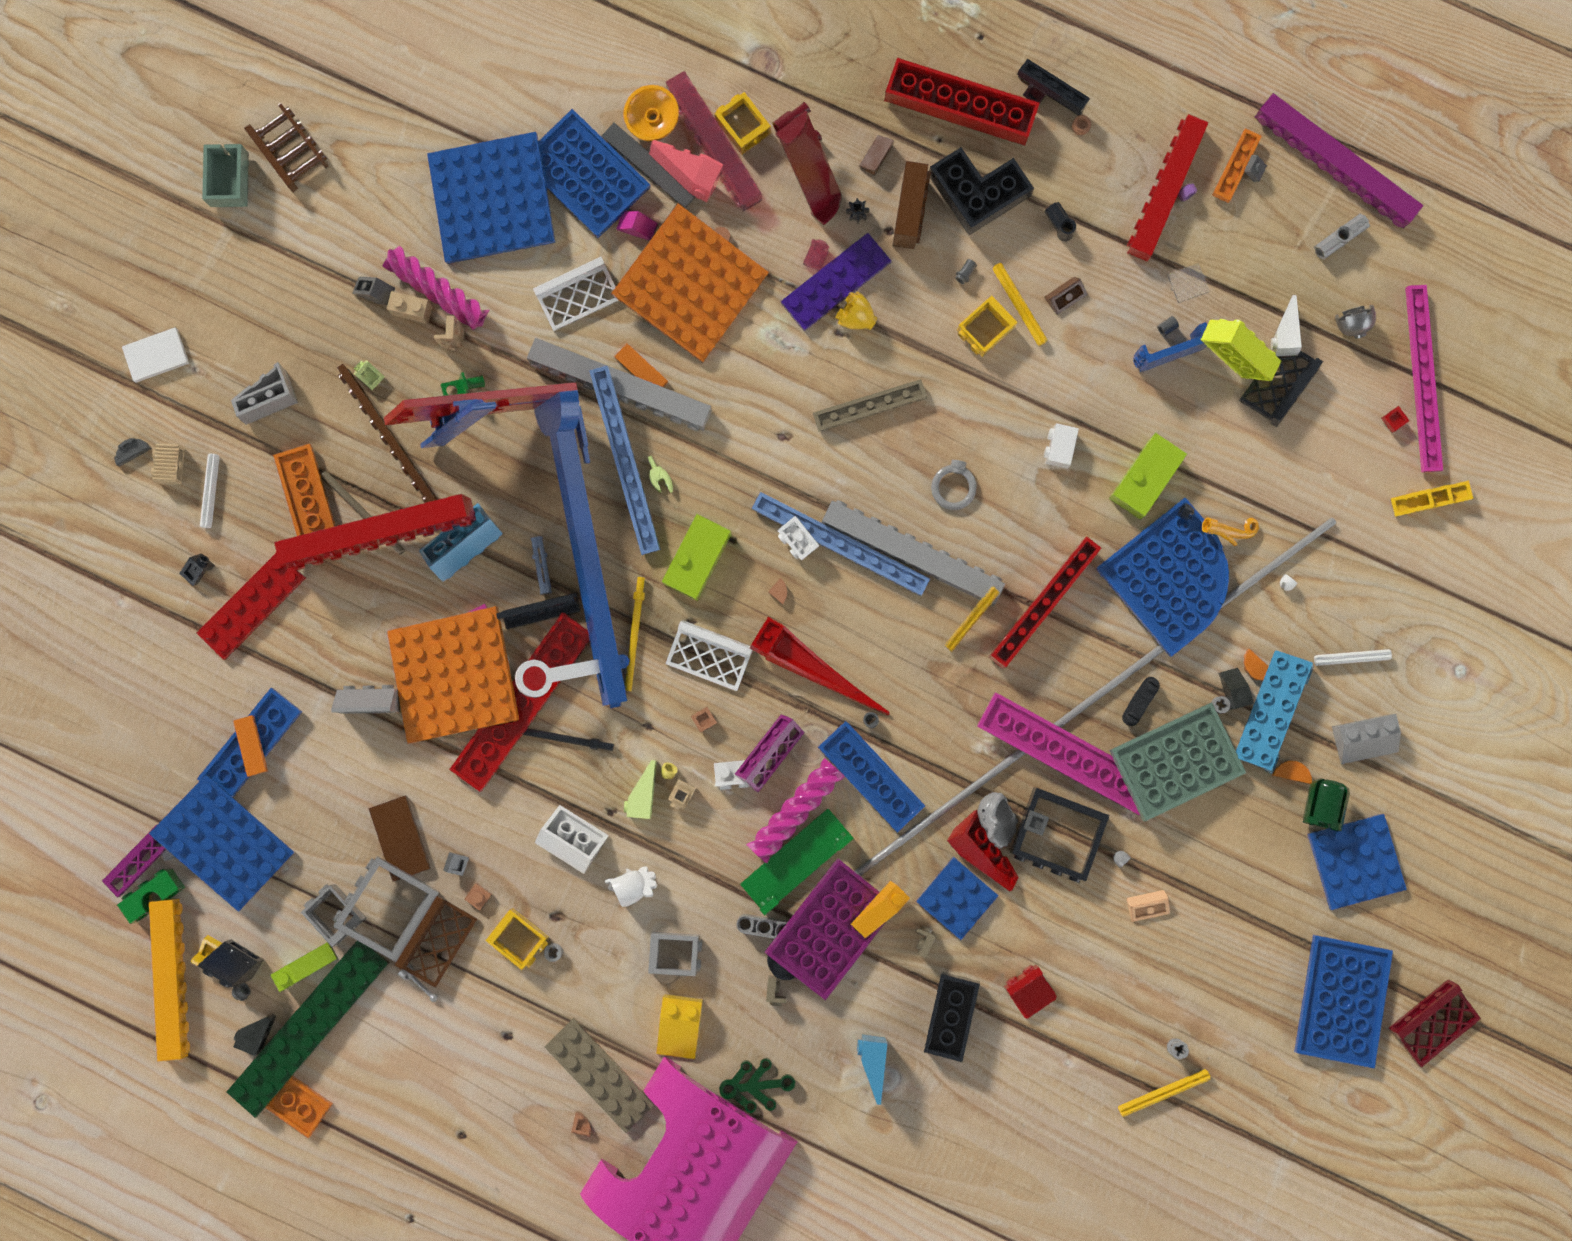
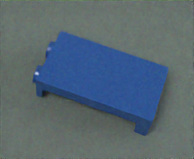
(1146, 361)

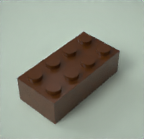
(911, 205)

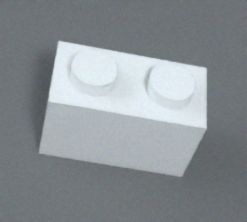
(1061, 445)

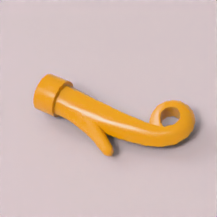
(1227, 532)

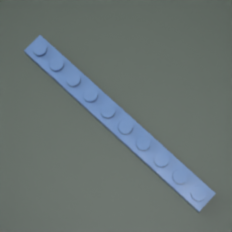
(624, 460)
(844, 545)

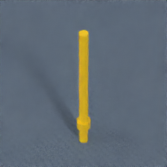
(638, 596)

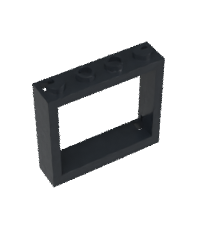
(1039, 862)

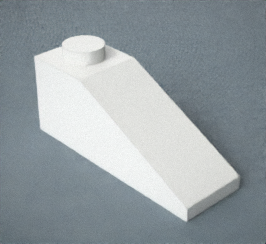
(1287, 337)

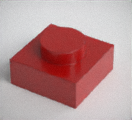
(1395, 419)

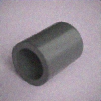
(1168, 326)

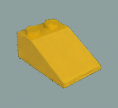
(679, 1026)

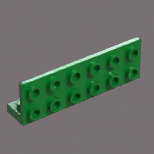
(796, 861)

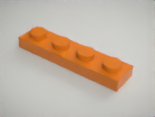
(1236, 165)

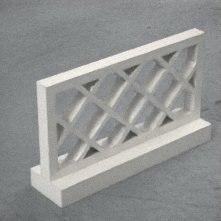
(568, 279)
(714, 639)

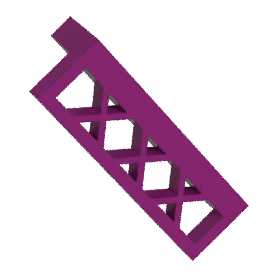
(768, 749)
(129, 861)

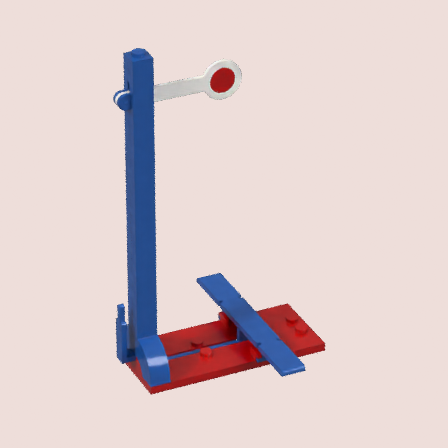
(557, 416)

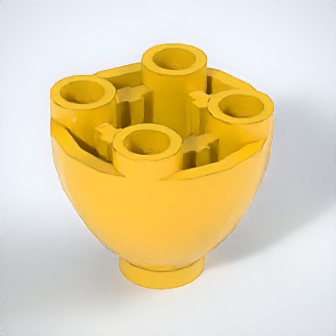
(856, 313)

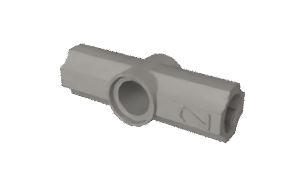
(1349, 231)

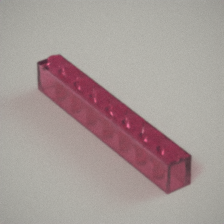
(713, 140)

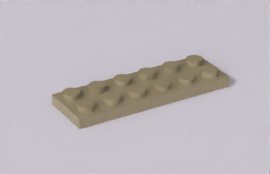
(599, 1075)

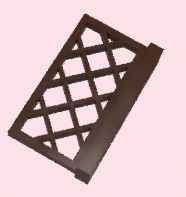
(421, 932)

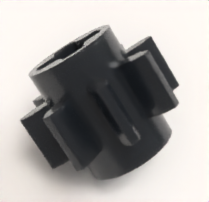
(857, 216)

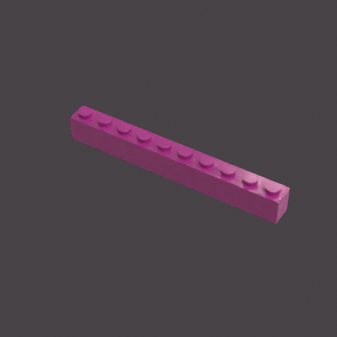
(1338, 161)

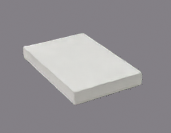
(155, 355)

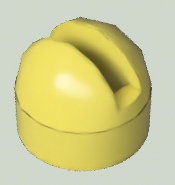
(668, 770)

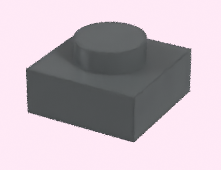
(1255, 168)
(1036, 822)
(456, 863)

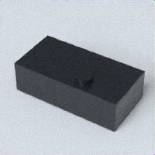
(952, 1017)

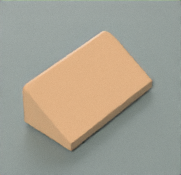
(1148, 905)

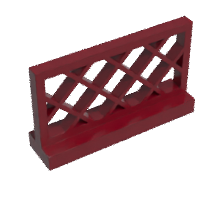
(1428, 1008)

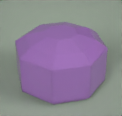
(1187, 192)

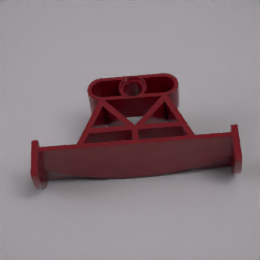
(809, 162)

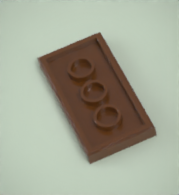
(399, 836)

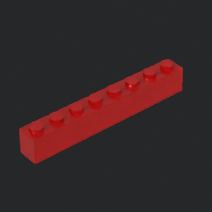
(1167, 188)
(1044, 602)

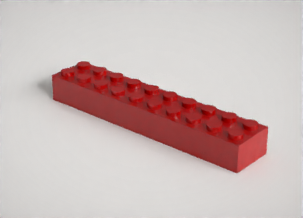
(375, 531)

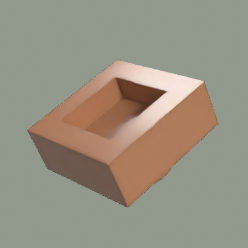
(703, 719)
(478, 896)

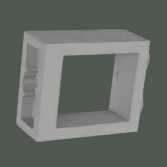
(319, 925)
(654, 953)

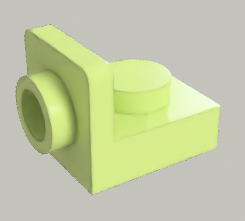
(368, 374)

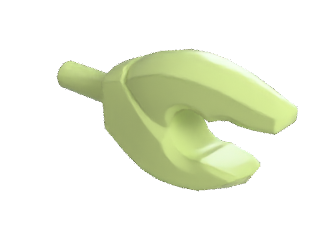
(657, 474)

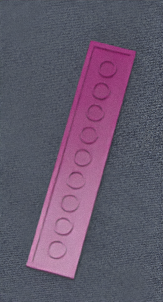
(1056, 748)

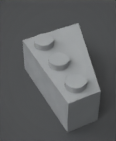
(265, 397)

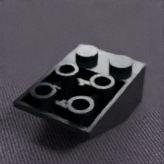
(231, 964)

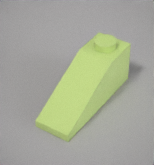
(641, 798)

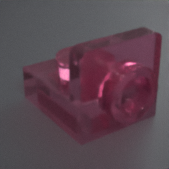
(816, 254)

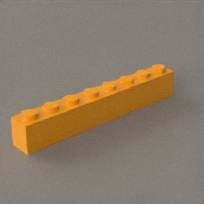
(168, 979)

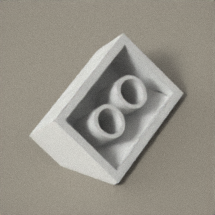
(571, 839)

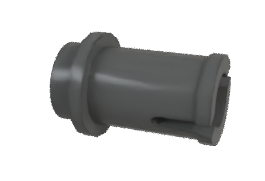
(963, 275)

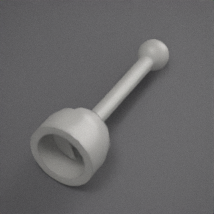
(407, 976)

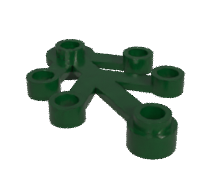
(754, 1086)

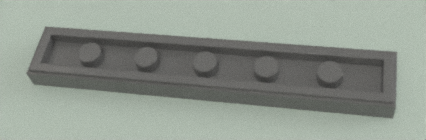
(646, 164)

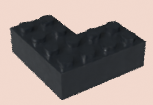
(978, 198)

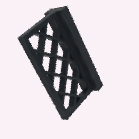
(1291, 396)
(539, 611)

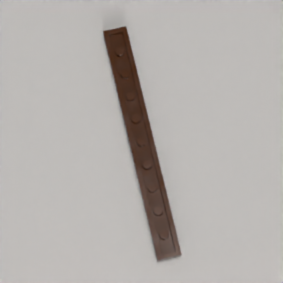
(387, 436)

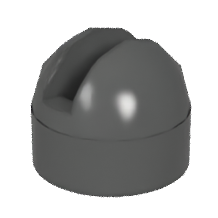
(869, 717)

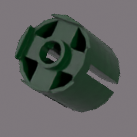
(1326, 804)

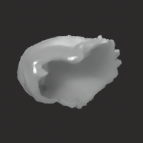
(997, 819)

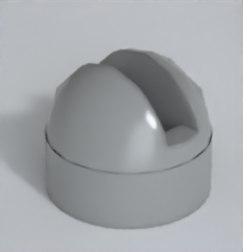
(1121, 858)

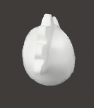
(633, 885)

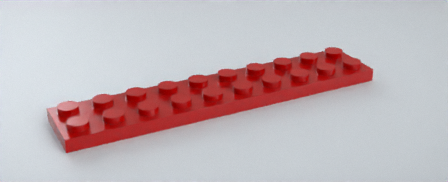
(494, 743)

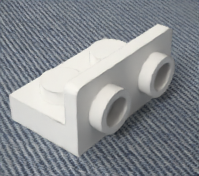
(798, 538)
(726, 776)

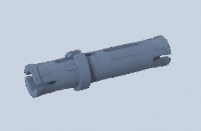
(537, 542)

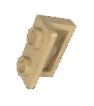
(453, 335)

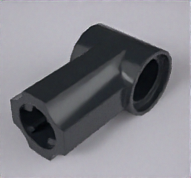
(1060, 220)

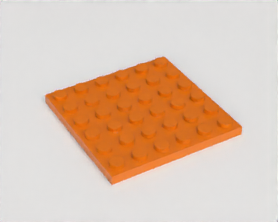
(689, 283)
(452, 675)

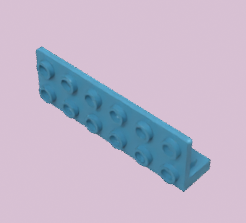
(1273, 710)

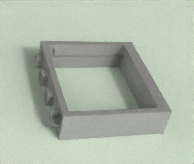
(361, 883)

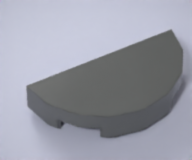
(129, 450)

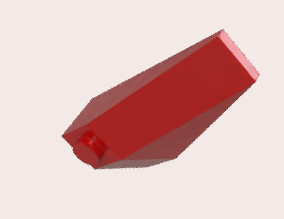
(972, 844)

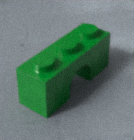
(136, 905)

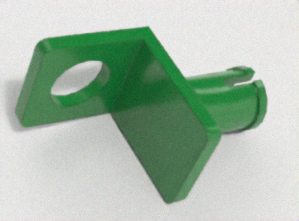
(463, 385)

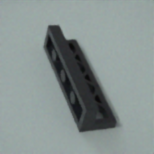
(1053, 87)

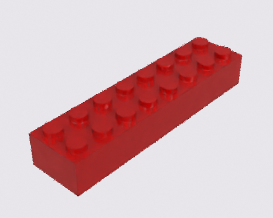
(961, 101)

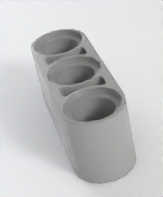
(756, 921)

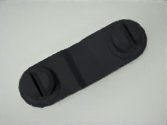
(1140, 701)

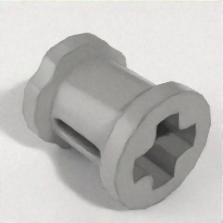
(1183, 1053)

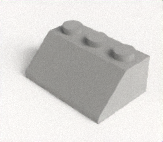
(366, 700)
(1367, 738)

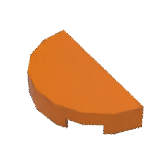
(1254, 666)
(1293, 771)

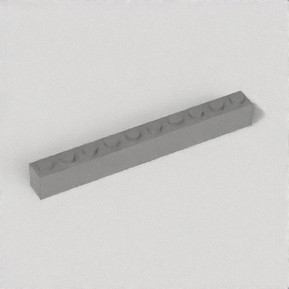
(628, 387)
(911, 552)

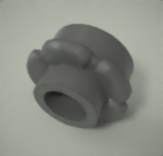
(241, 992)

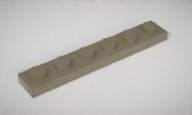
(869, 405)

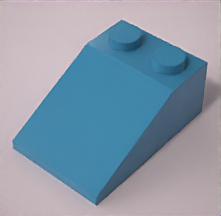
(873, 1057)

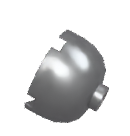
(1356, 321)

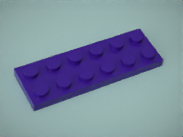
(835, 282)

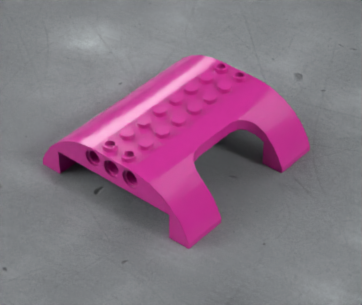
(702, 1173)

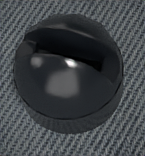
(1184, 512)

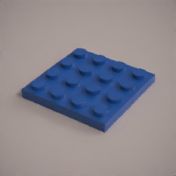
(1357, 862)

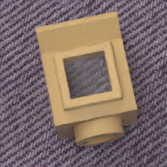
(681, 795)

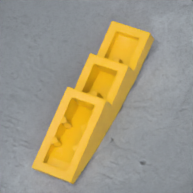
(1431, 498)

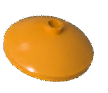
(645, 103)

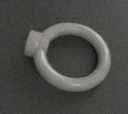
(957, 467)

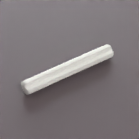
(209, 491)
(1352, 657)

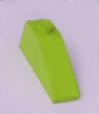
(303, 967)

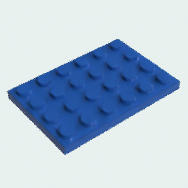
(588, 174)
(222, 842)
(1343, 1001)

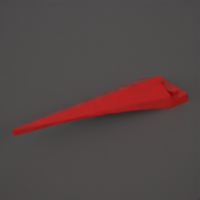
(787, 651)

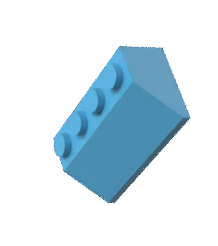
(457, 547)

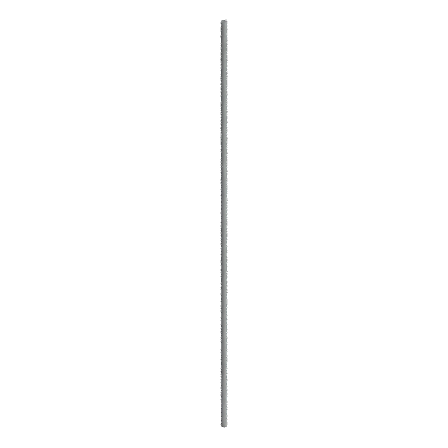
(1084, 705)

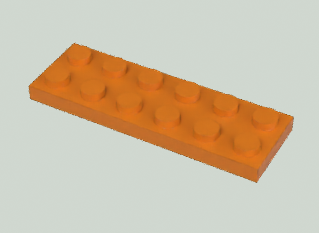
(304, 490)

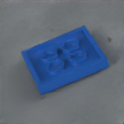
(957, 898)

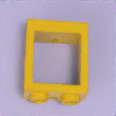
(754, 136)
(999, 313)
(505, 951)

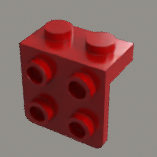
(1030, 991)

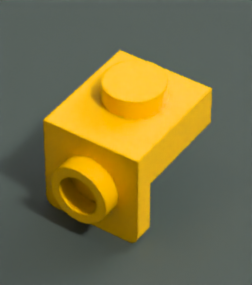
(207, 946)

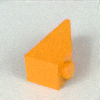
(880, 909)

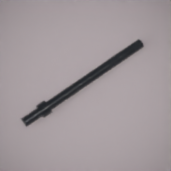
(593, 743)

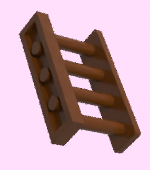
(269, 148)

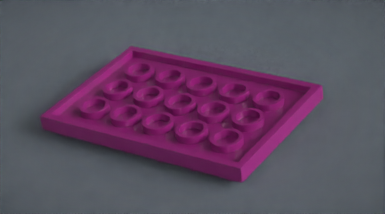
(819, 938)

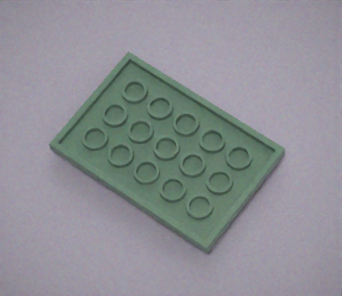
(1177, 762)

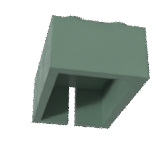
(225, 175)

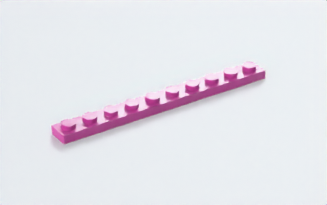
(1424, 378)

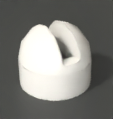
(1287, 583)

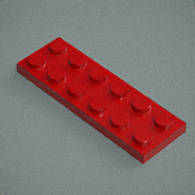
(249, 607)

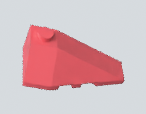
(695, 173)

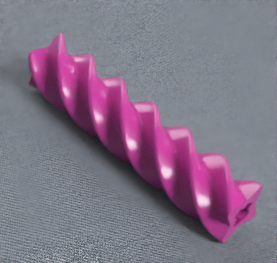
(435, 289)
(795, 810)

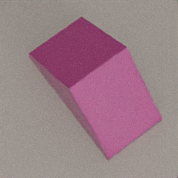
(637, 225)

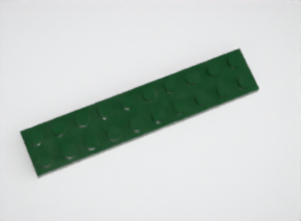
(307, 1028)

